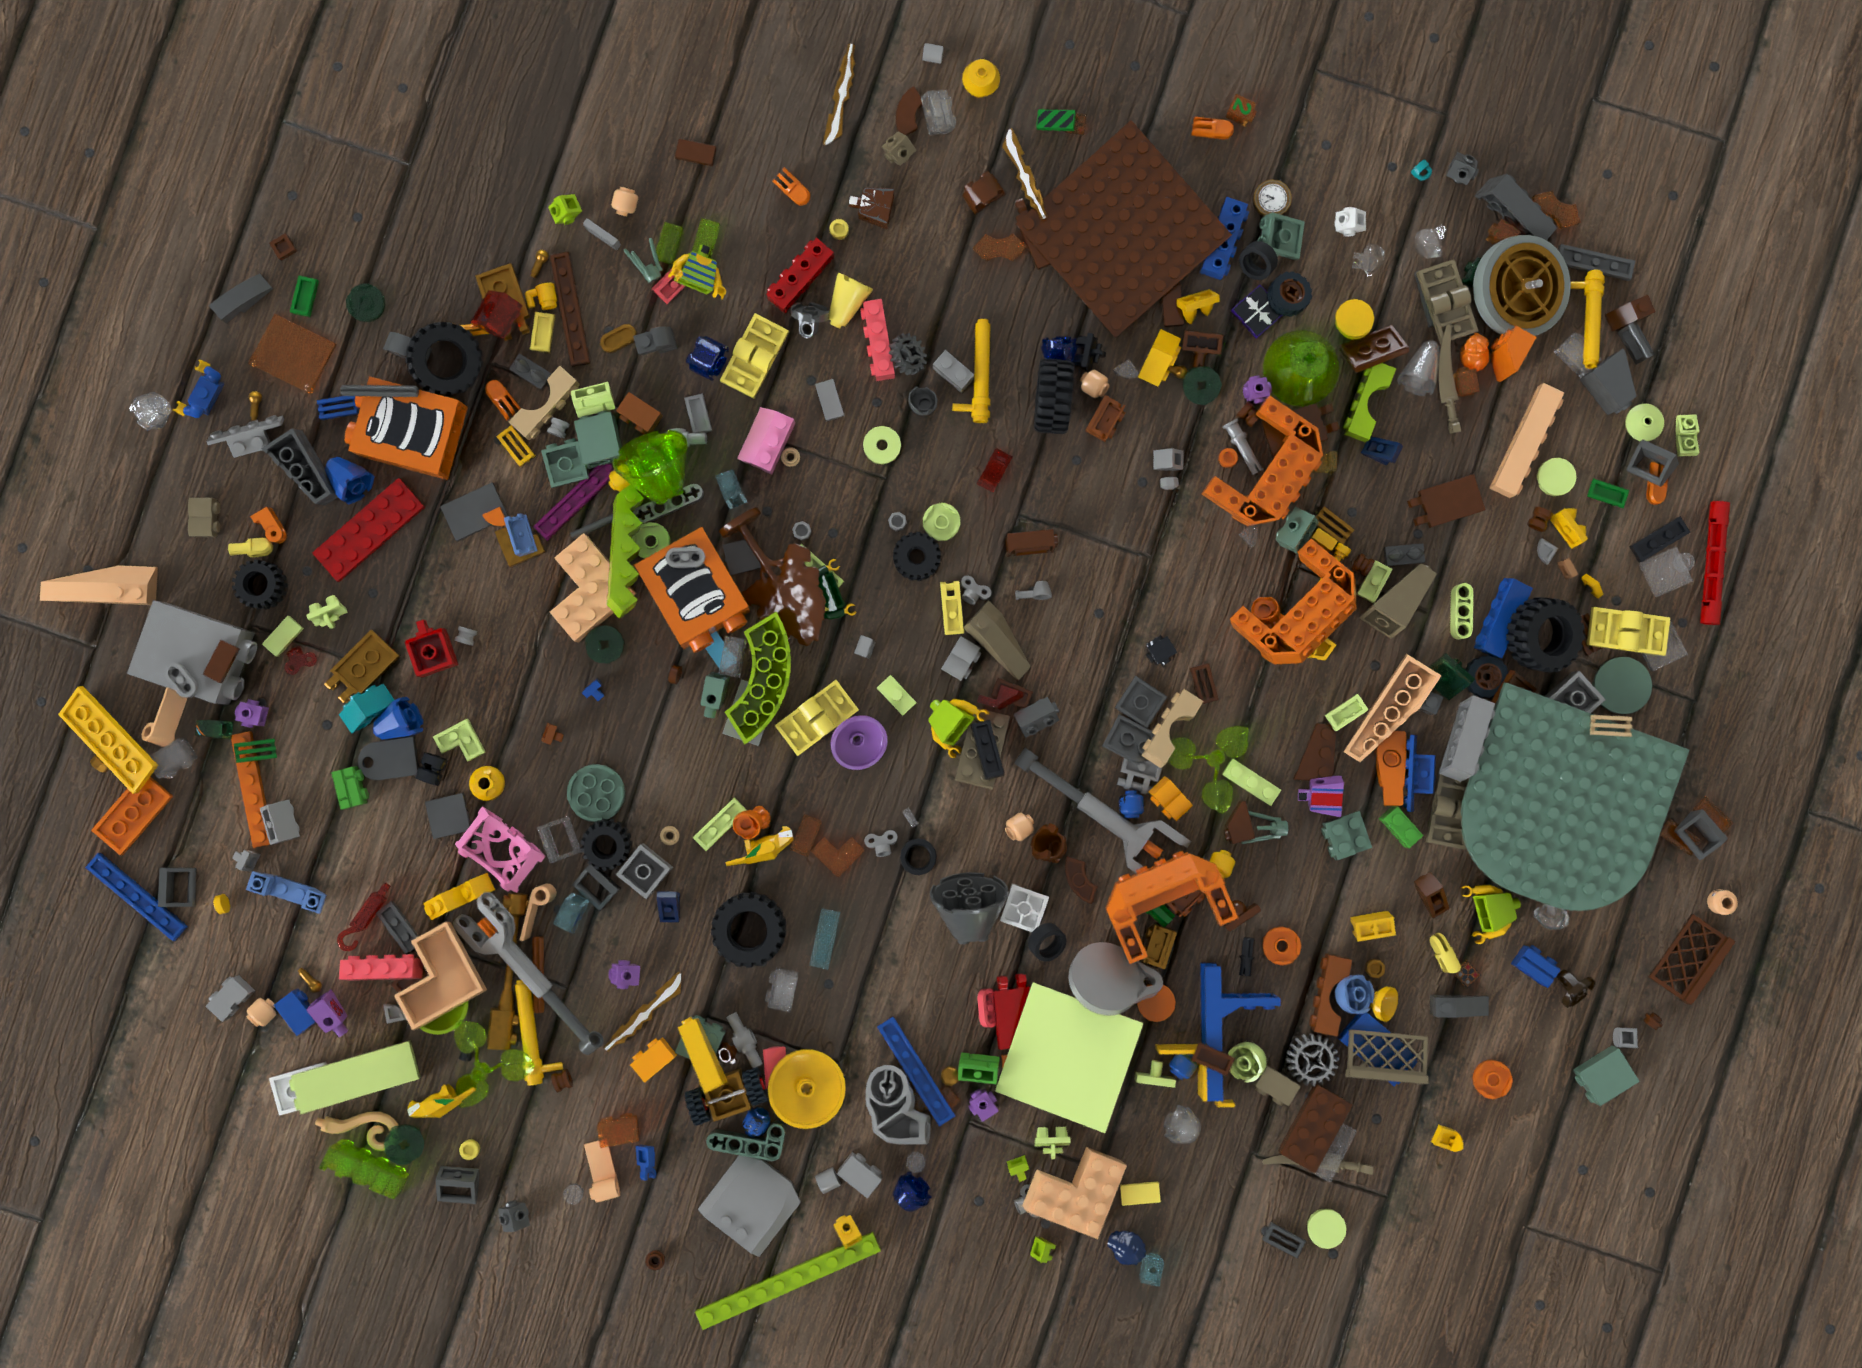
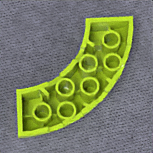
(767, 680)

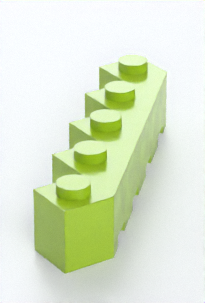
(623, 551)

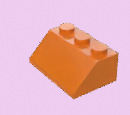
(1510, 351)

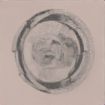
(151, 410)
(1182, 1126)

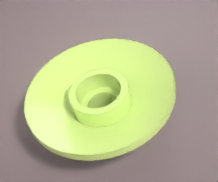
(1636, 423)

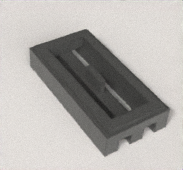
(1269, 1231)

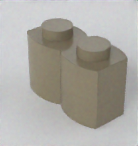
(203, 517)

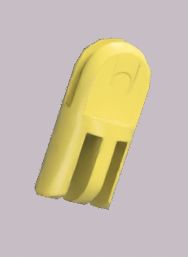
(1444, 954)

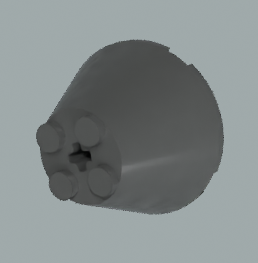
(969, 904)

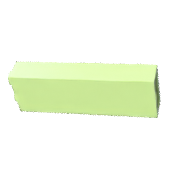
(354, 1077)

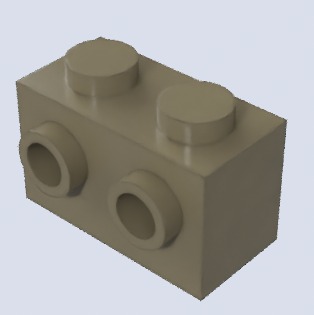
(1277, 1085)

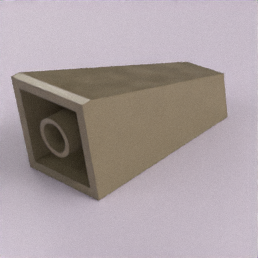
(1399, 604)

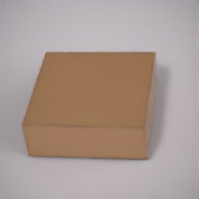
(1567, 568)

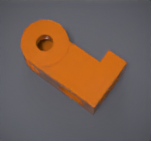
(274, 529)

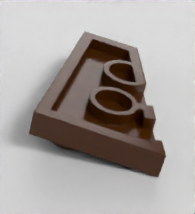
(1319, 754)

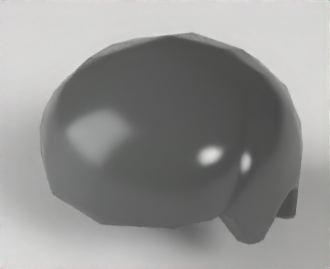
(922, 401)

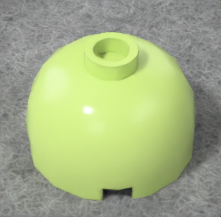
(1248, 1062)

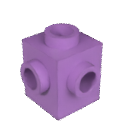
(1252, 394)
(251, 713)
(624, 974)
(986, 1110)

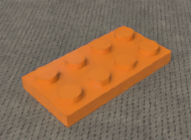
(131, 815)

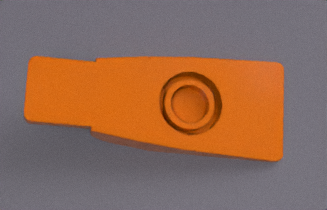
(1392, 767)

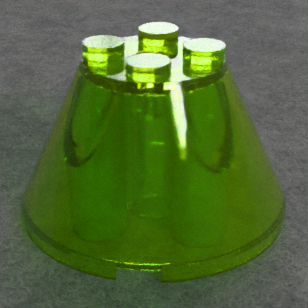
(1301, 368)
(654, 464)

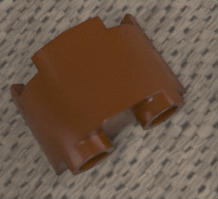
(982, 192)

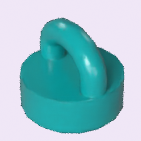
(1421, 167)

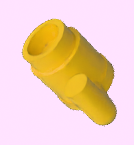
(546, 296)

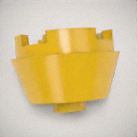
(981, 78)

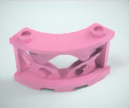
(528, 850)

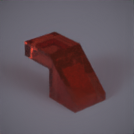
(994, 470)
(1005, 697)

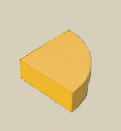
(1594, 585)

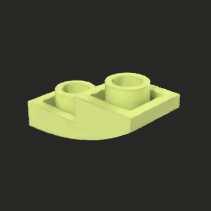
(1686, 435)

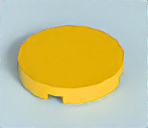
(1354, 318)

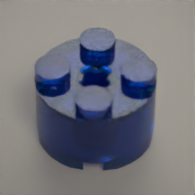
(707, 357)

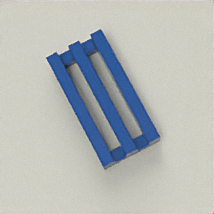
(321, 409)

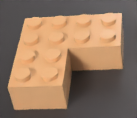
(588, 603)
(450, 978)
(1083, 1202)

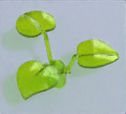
(1232, 742)
(514, 1063)

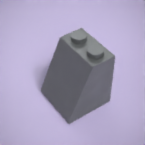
(1611, 383)

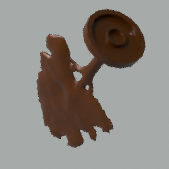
(790, 594)

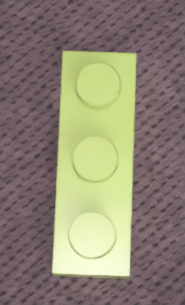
(1251, 782)

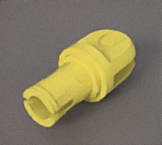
(252, 547)

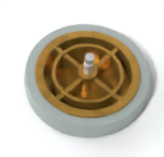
(1522, 285)

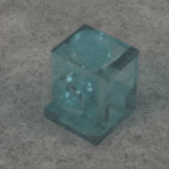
(1148, 1262)

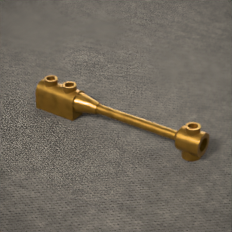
(504, 1017)

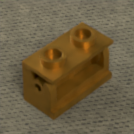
(1158, 945)

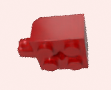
(421, 646)

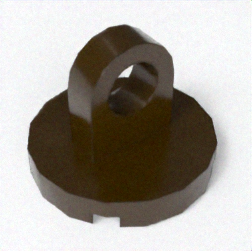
(1575, 989)

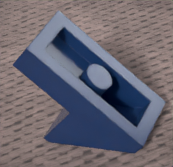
(1382, 450)
(668, 906)

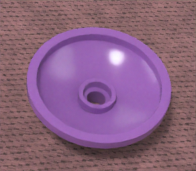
(864, 750)

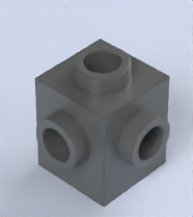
(1462, 168)
(514, 1216)

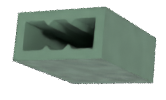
(598, 439)
(1605, 1076)

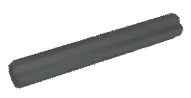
(380, 390)

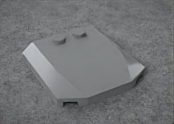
(751, 1203)

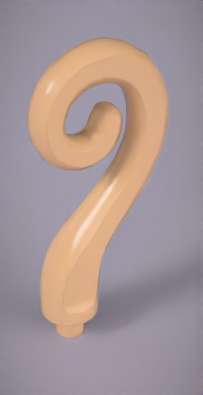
(337, 1126)

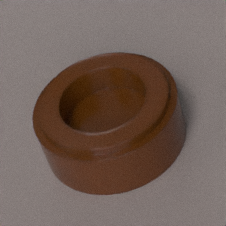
(675, 674)

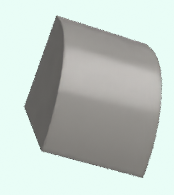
(1168, 459)

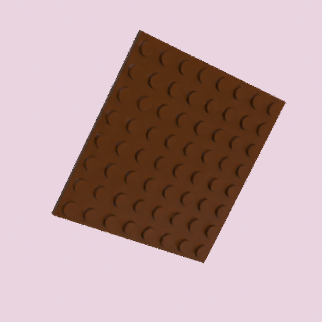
(1124, 229)

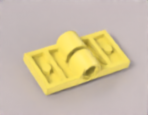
(754, 355)
(1628, 631)
(816, 717)

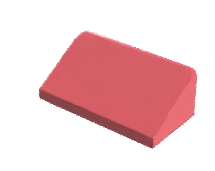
(667, 288)
(771, 1057)

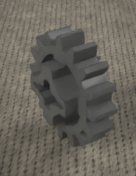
(907, 354)

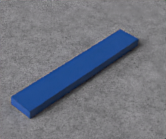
(136, 896)
(916, 1071)

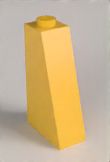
(702, 1055)

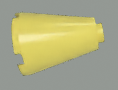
(846, 300)

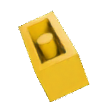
(1324, 539)

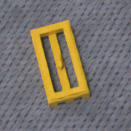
(525, 458)

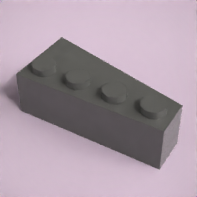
(1516, 206)
(301, 463)

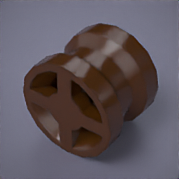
(1363, 564)
(562, 1080)

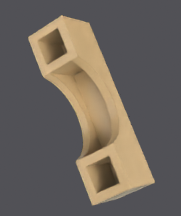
(530, 421)
(1160, 746)

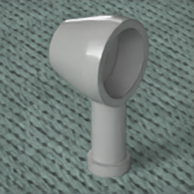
(1040, 592)

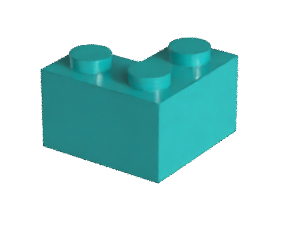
(365, 707)

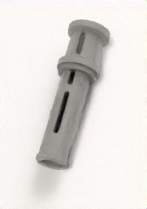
(1238, 438)

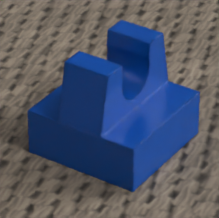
(593, 689)

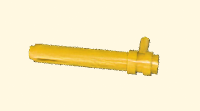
(1593, 291)
(981, 402)
(529, 1035)

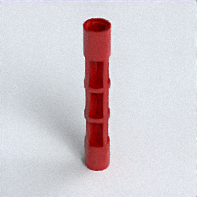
(1715, 561)

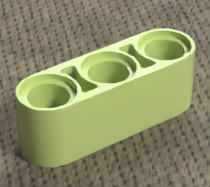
(1455, 618)

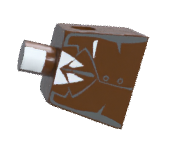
(874, 205)

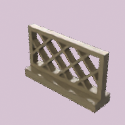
(1383, 1073)

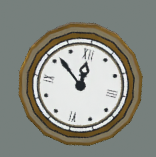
(1272, 197)

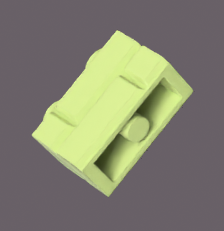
(593, 399)

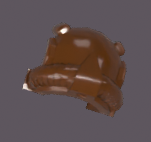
(1048, 844)

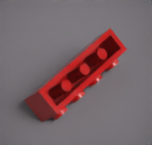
(800, 275)

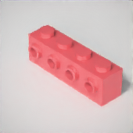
(879, 342)
(381, 969)

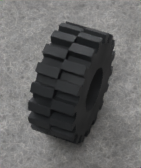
(906, 566)

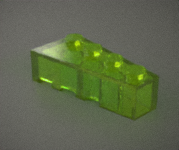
(364, 1168)

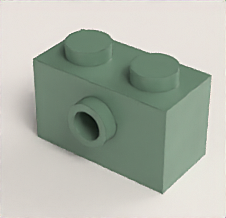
(1296, 530)

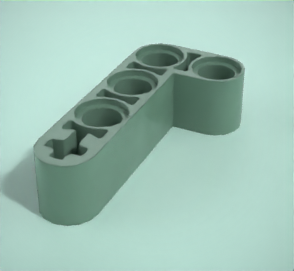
(744, 1149)

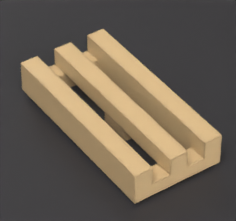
(1627, 726)

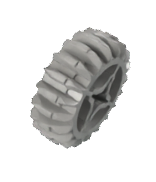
(1308, 1066)

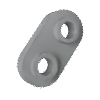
(685, 555)
(181, 681)

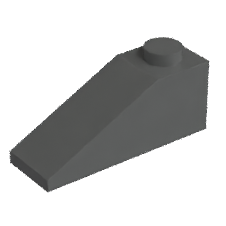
(1459, 1005)

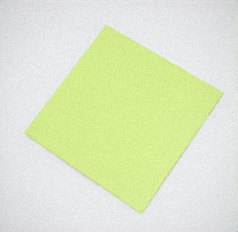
(1068, 1058)

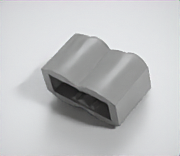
(961, 658)

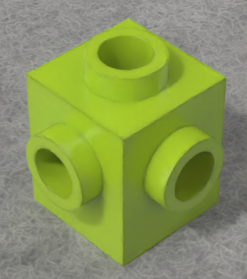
(565, 209)

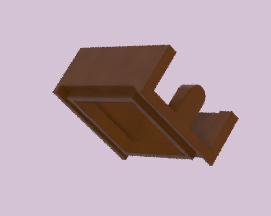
(1031, 542)

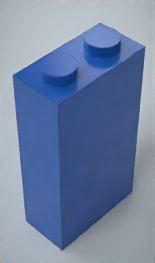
(1367, 1023)

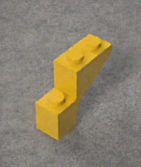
(458, 896)

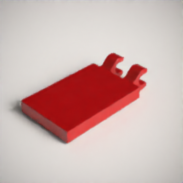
(1009, 1008)

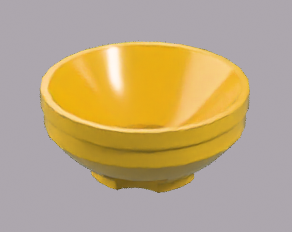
(496, 781)
(1385, 1003)

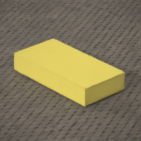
(542, 332)
(1140, 1193)

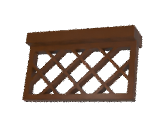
(1707, 968)

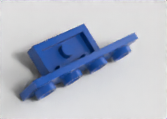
(1421, 773)

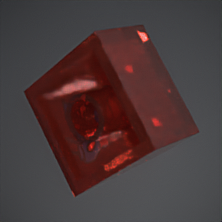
(496, 313)

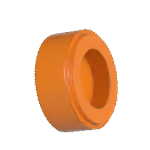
(1228, 457)

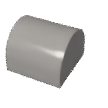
(933, 53)
(865, 647)
(1625, 1037)
(827, 1180)

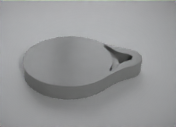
(1106, 980)

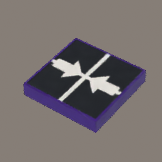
(1256, 312)

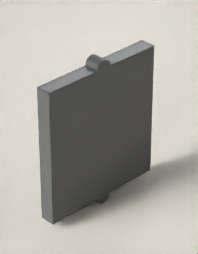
(740, 557)

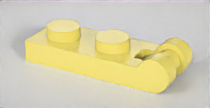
(952, 608)

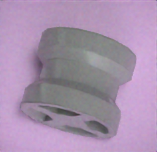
(558, 427)
(465, 635)

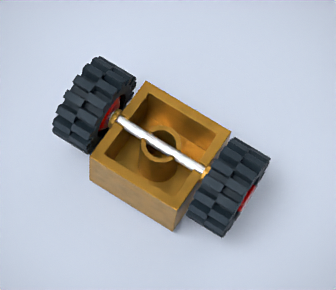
(734, 1097)

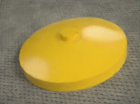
(806, 1088)

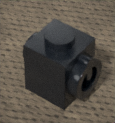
(1160, 650)

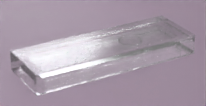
(1335, 1153)

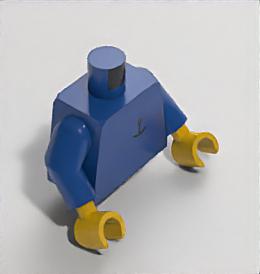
(204, 393)

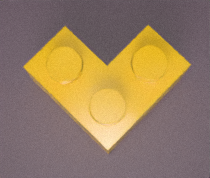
(1162, 354)

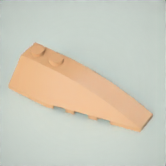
(108, 585)
(1395, 704)

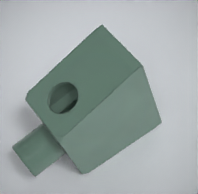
(714, 685)

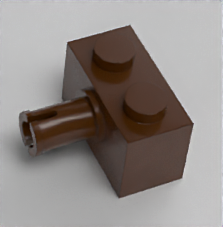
(1201, 344)

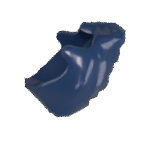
(1127, 1247)

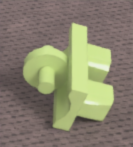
(328, 614)
(1060, 1140)

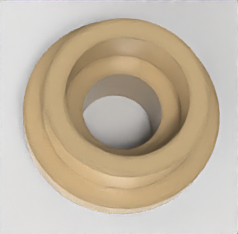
(788, 451)
(663, 835)

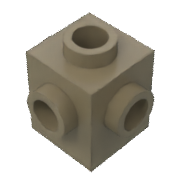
(898, 148)

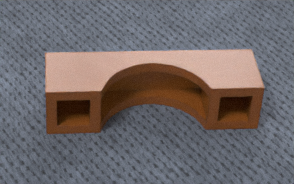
(1333, 971)

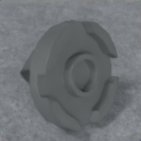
(810, 315)

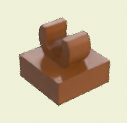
(551, 734)

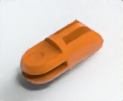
(1212, 128)
(795, 190)
(498, 395)
(1655, 493)

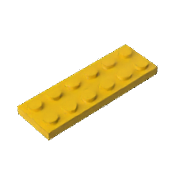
(108, 739)

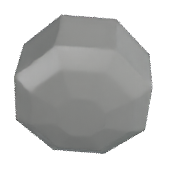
(1169, 483)
(897, 521)
(801, 530)

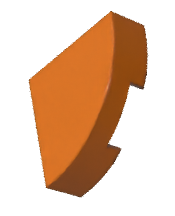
(495, 517)

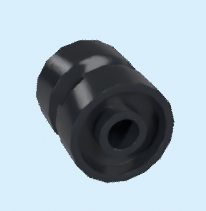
(431, 769)

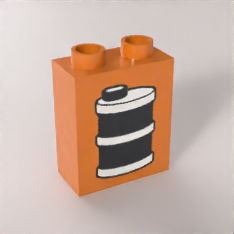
(408, 431)
(694, 598)

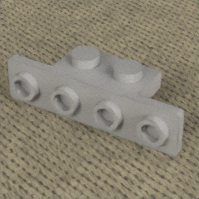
(246, 438)

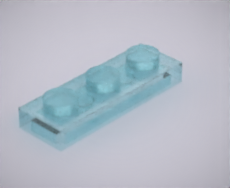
(825, 938)

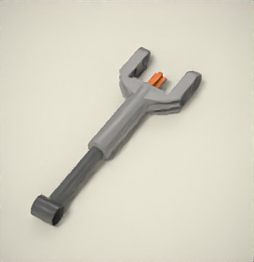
(1133, 835)
(497, 937)

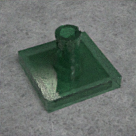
(1452, 678)

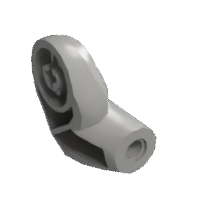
(892, 1108)

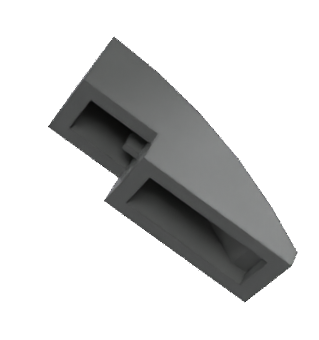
(240, 298)

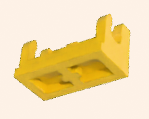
(1373, 926)

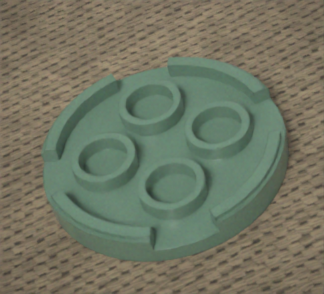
(1623, 684)
(596, 792)

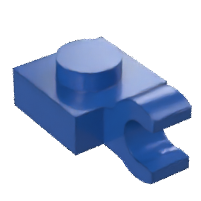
(646, 1159)

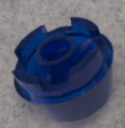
(1059, 348)
(911, 1192)

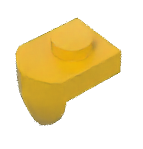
(1448, 1139)

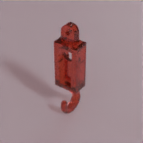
(364, 916)

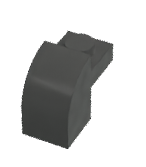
(658, 339)
(398, 343)

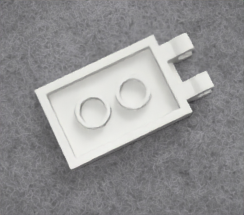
(281, 1090)

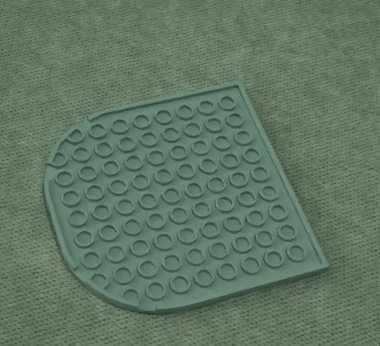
(1563, 808)

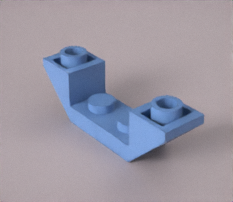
(286, 889)

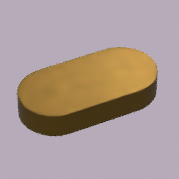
(618, 338)

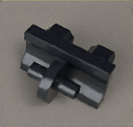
(1091, 353)

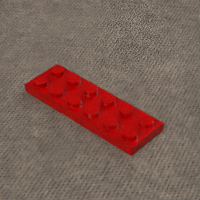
(368, 529)

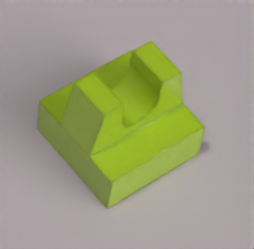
(1018, 1166)
(1041, 1250)

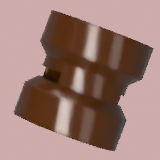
(1248, 414)
(1540, 519)

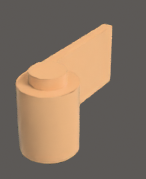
(166, 720)
(540, 896)
(603, 1172)

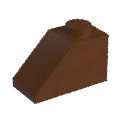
(1630, 313)
(1239, 825)
(1432, 894)

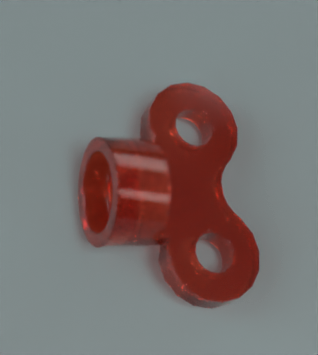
(298, 659)

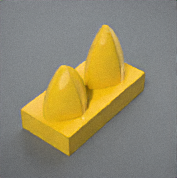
(1203, 300)
(1565, 523)

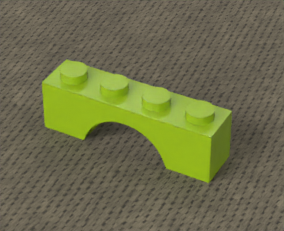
(1361, 423)

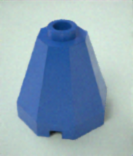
(348, 479)
(398, 720)

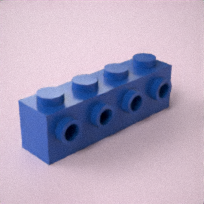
(1231, 216)
(1494, 630)

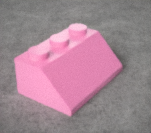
(766, 440)

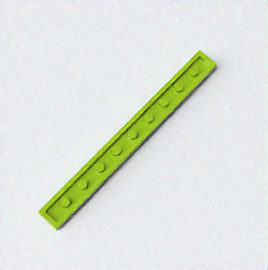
(786, 1281)

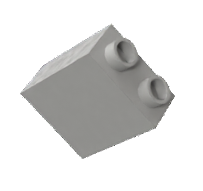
(190, 639)

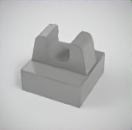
(246, 860)

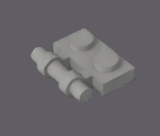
(1145, 770)

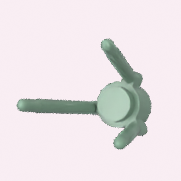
(650, 272)
(1277, 828)

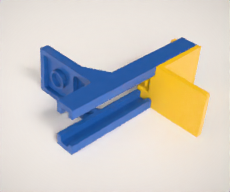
(1213, 1008)

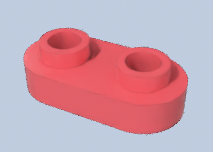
(986, 1008)

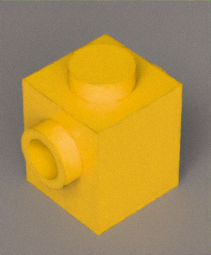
(849, 1237)

